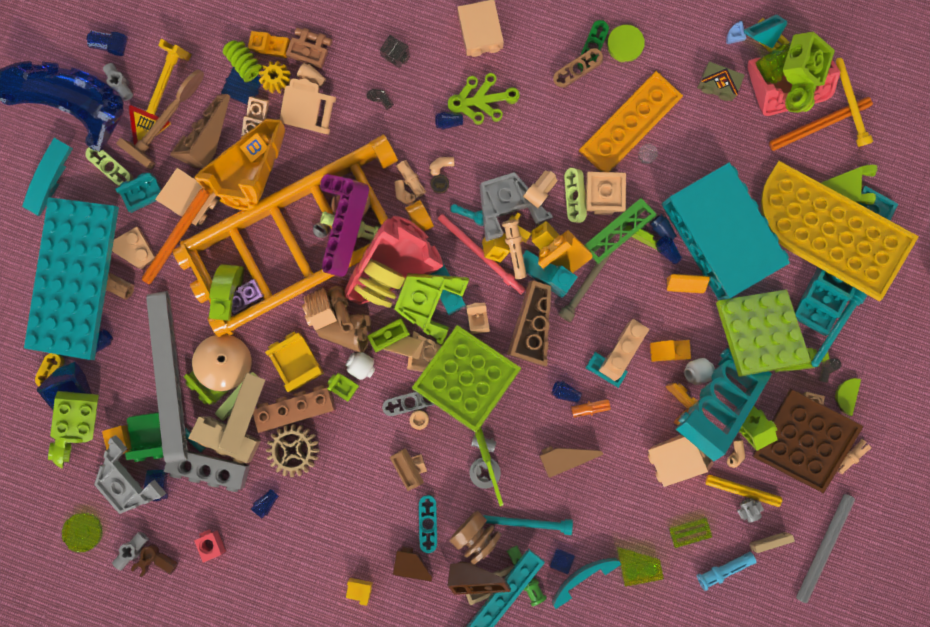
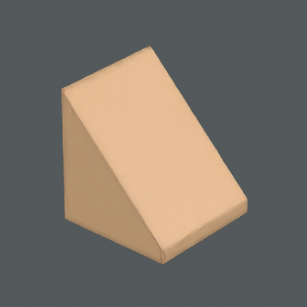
(419, 463)

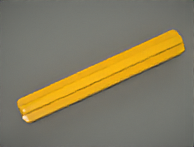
(743, 490)

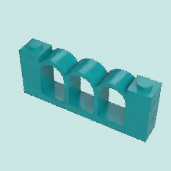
(701, 430)

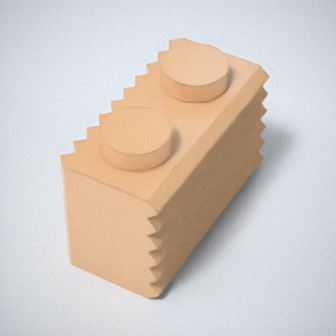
(318, 309)

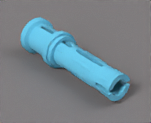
(718, 574)

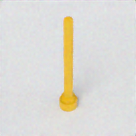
(863, 137)

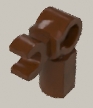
(151, 554)

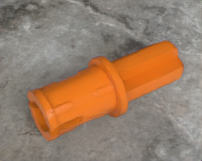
(590, 408)

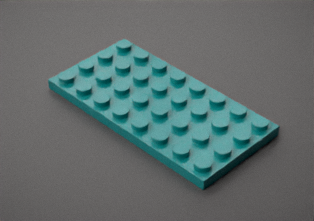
(71, 278)

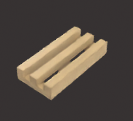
(771, 542)

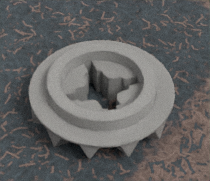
(475, 471)

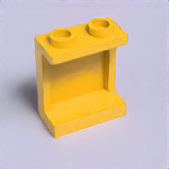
(294, 361)

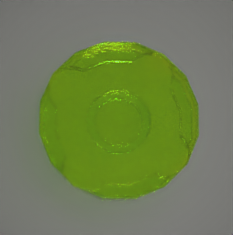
(82, 532)

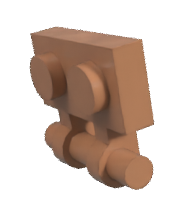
(306, 52)

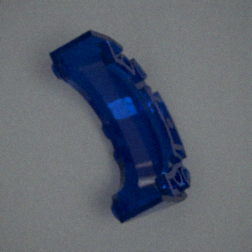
(68, 90)

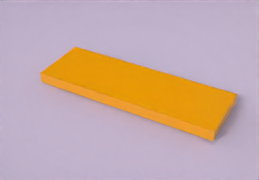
(631, 123)

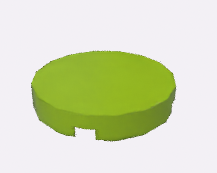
(625, 43)

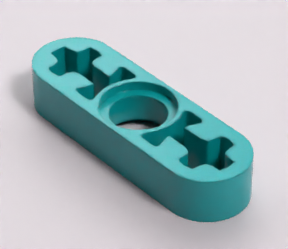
(433, 538)

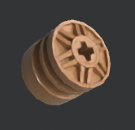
(475, 537)

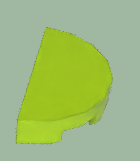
(643, 236)
(847, 394)

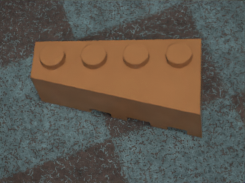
(532, 326)

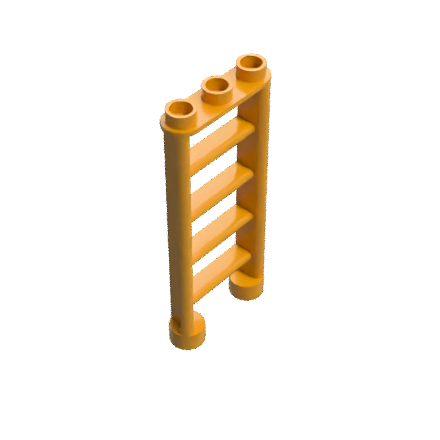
(188, 255)

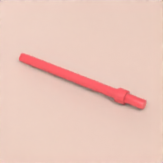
(508, 278)

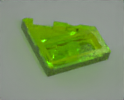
(638, 567)

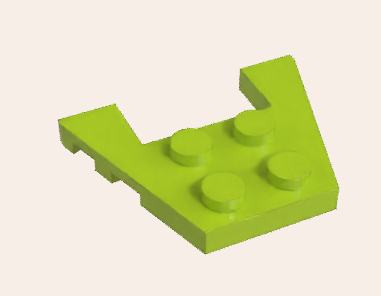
(420, 299)

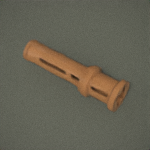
(339, 304)

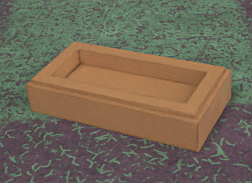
(406, 469)

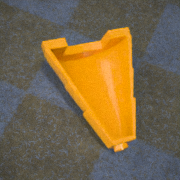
(235, 176)

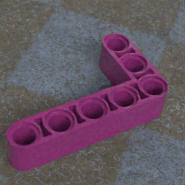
(346, 222)

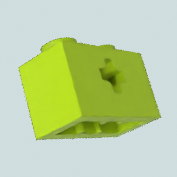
(758, 429)

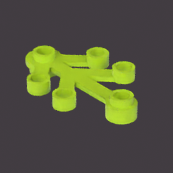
(481, 99)

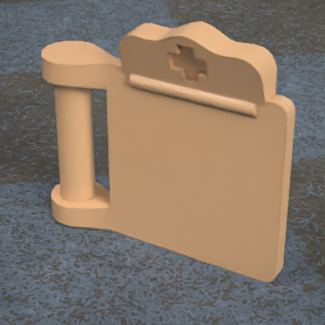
(302, 106)

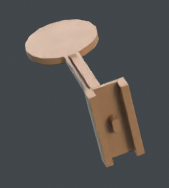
(138, 151)

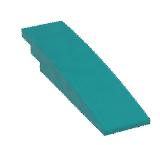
(827, 294)

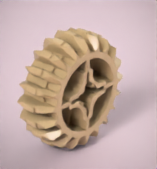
(282, 464)

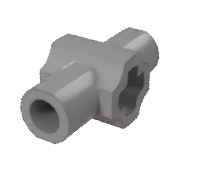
(113, 78)
(124, 556)

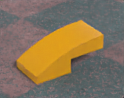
(269, 45)

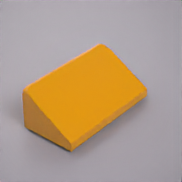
(687, 283)

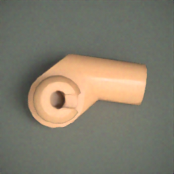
(402, 195)

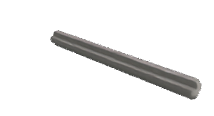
(825, 548)

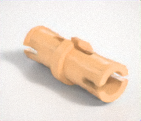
(411, 178)
(854, 455)

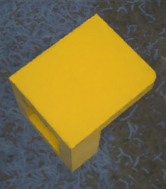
(543, 235)
(496, 249)
(359, 590)

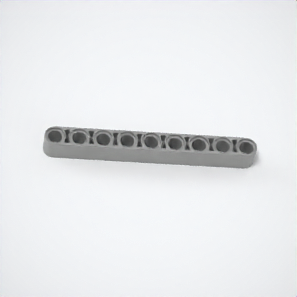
(167, 377)

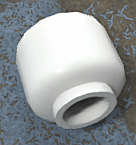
(360, 365)
(699, 371)

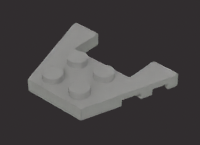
(503, 197)
(119, 485)

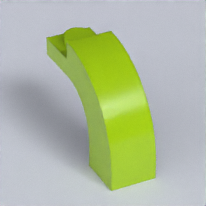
(222, 290)

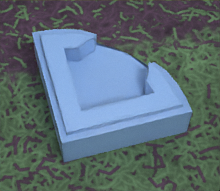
(736, 33)

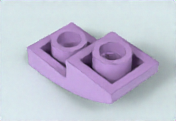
(246, 296)

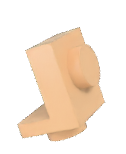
(478, 318)

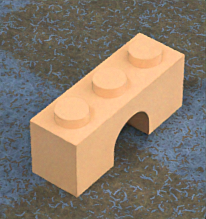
(624, 350)

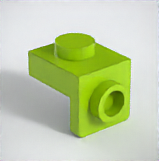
(342, 386)

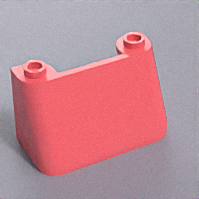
(773, 96)

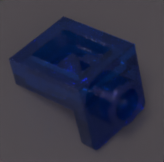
(160, 477)

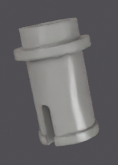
(490, 443)

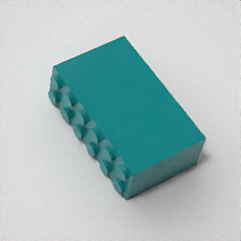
(725, 232)

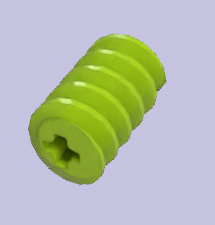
(242, 60)

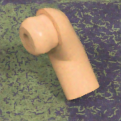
(440, 162)
(738, 455)

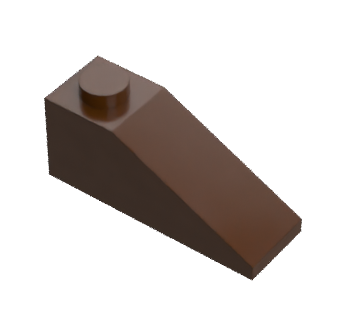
(471, 579)

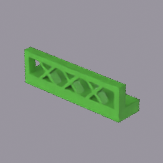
(616, 227)

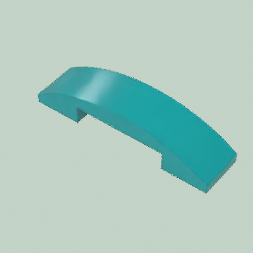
(606, 566)

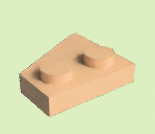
(134, 248)

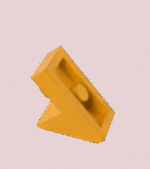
(670, 350)

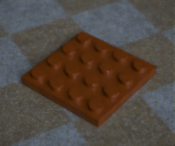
(809, 441)

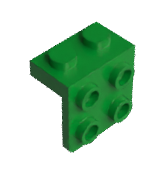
(144, 437)

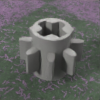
(750, 510)

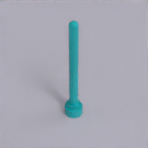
(857, 299)
(564, 526)

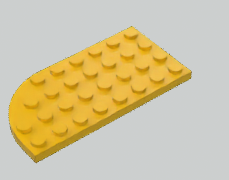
(834, 231)

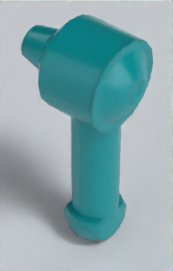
(476, 216)

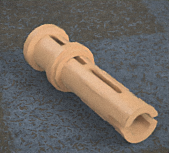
(513, 238)

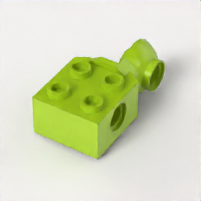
(805, 69)
(72, 423)

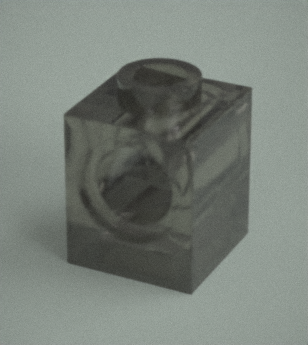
(395, 51)

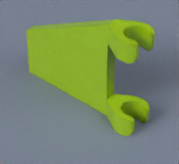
(850, 184)

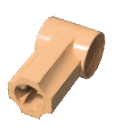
(539, 191)

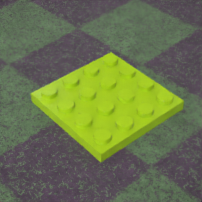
(762, 332)
(466, 378)

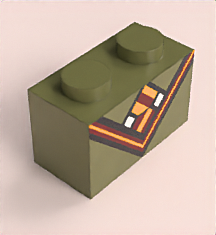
(720, 81)

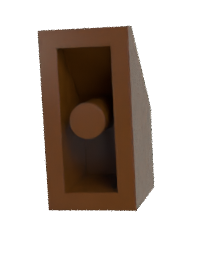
(411, 565)

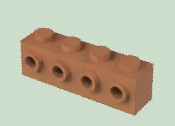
(293, 410)

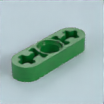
(599, 41)

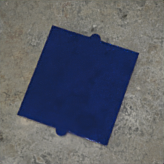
(241, 90)

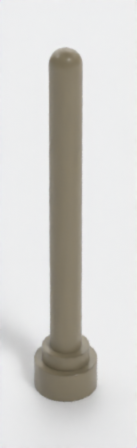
(568, 312)

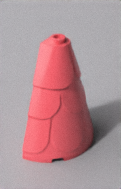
(400, 247)

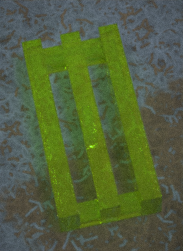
(674, 537)

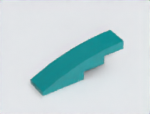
(46, 176)

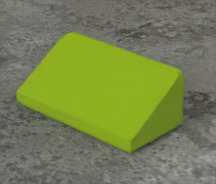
(388, 335)

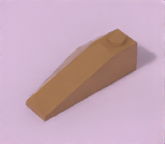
(202, 142)

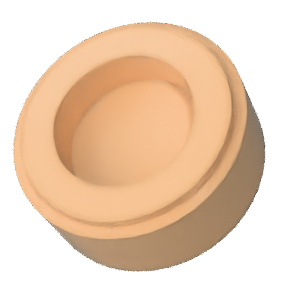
(419, 419)

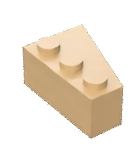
(209, 432)

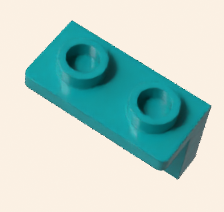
(139, 192)

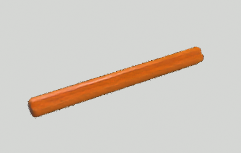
(818, 124)
(176, 236)

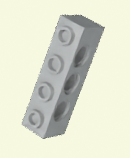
(237, 471)

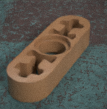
(593, 65)

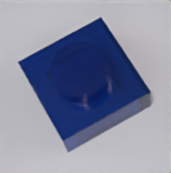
(562, 561)

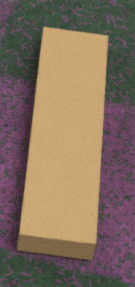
(241, 413)

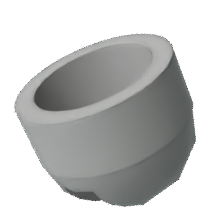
(319, 234)

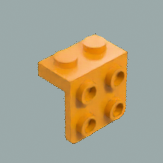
(565, 252)
(679, 392)

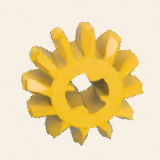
(271, 71)

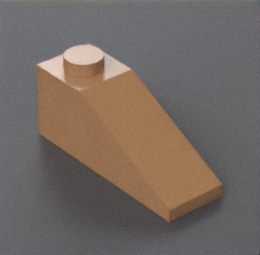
(562, 459)

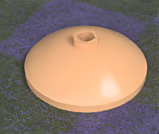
(226, 374)

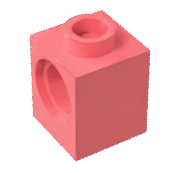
(206, 553)

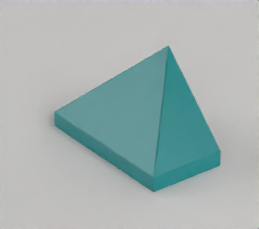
(767, 31)

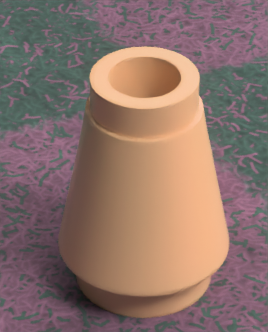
(311, 74)

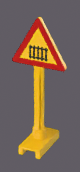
(143, 120)

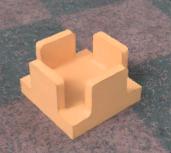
(605, 192)

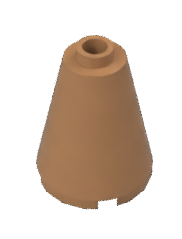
(354, 340)

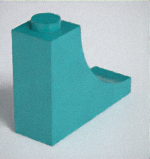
(555, 276)

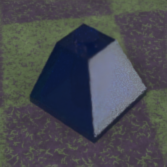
(65, 379)

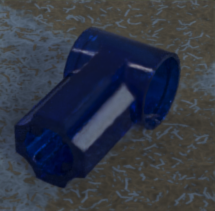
(113, 43)

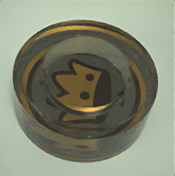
(439, 184)

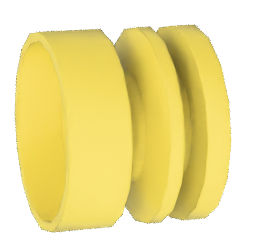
(379, 283)

